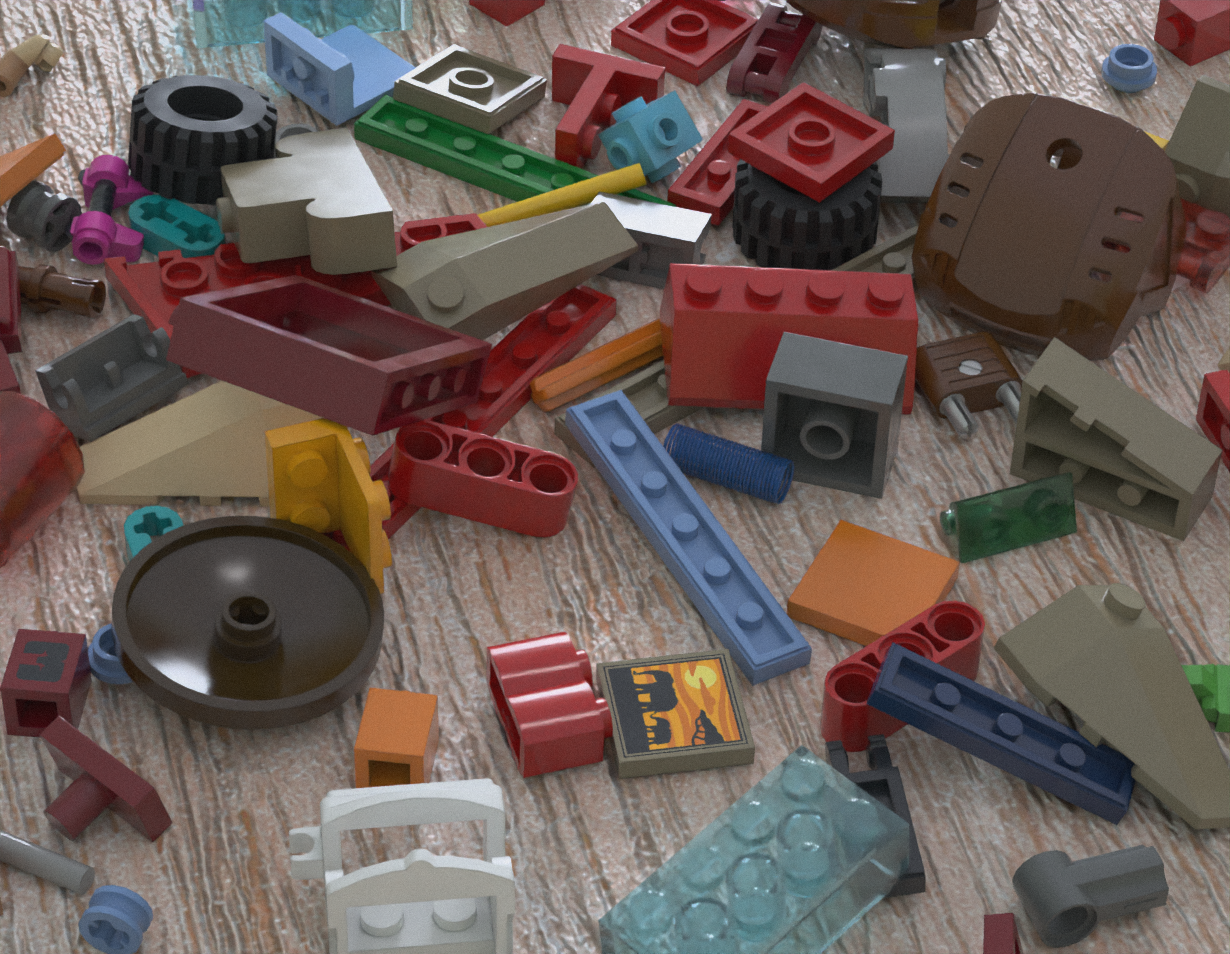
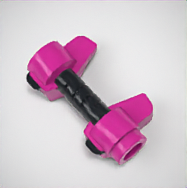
(94, 232)

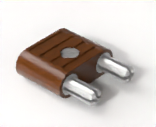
(967, 378)

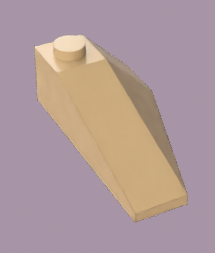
(194, 447)

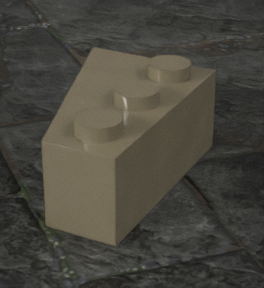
(1114, 443)

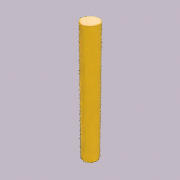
(568, 196)

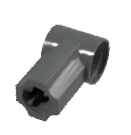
(1073, 897)

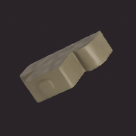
(309, 202)

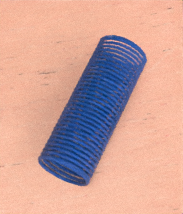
(729, 461)

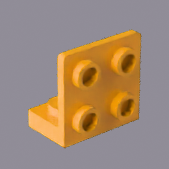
(325, 484)

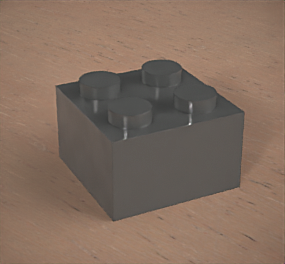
(834, 412)

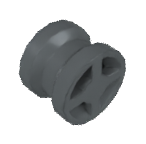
(42, 215)

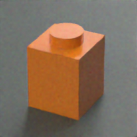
(396, 738)

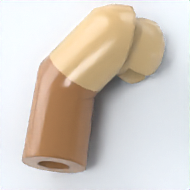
(20, 58)

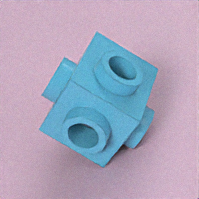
(650, 135)

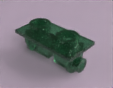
(1012, 517)

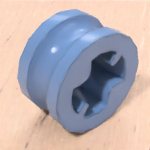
(115, 920)

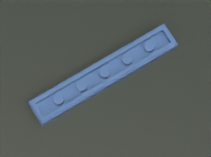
(688, 538)

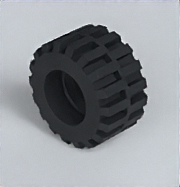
(191, 129)
(798, 232)

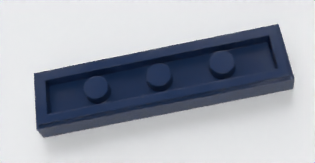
(1003, 733)

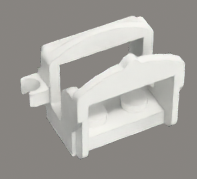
(417, 900)

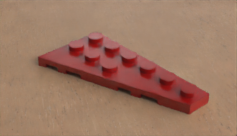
(156, 287)

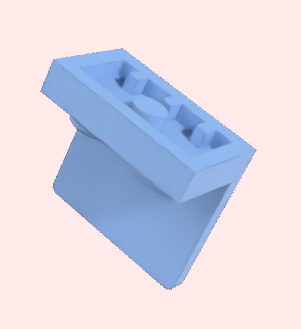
(331, 74)

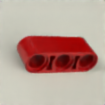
(482, 478)
(944, 633)

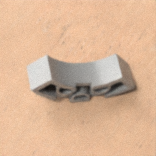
(910, 98)

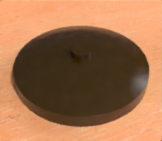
(247, 622)

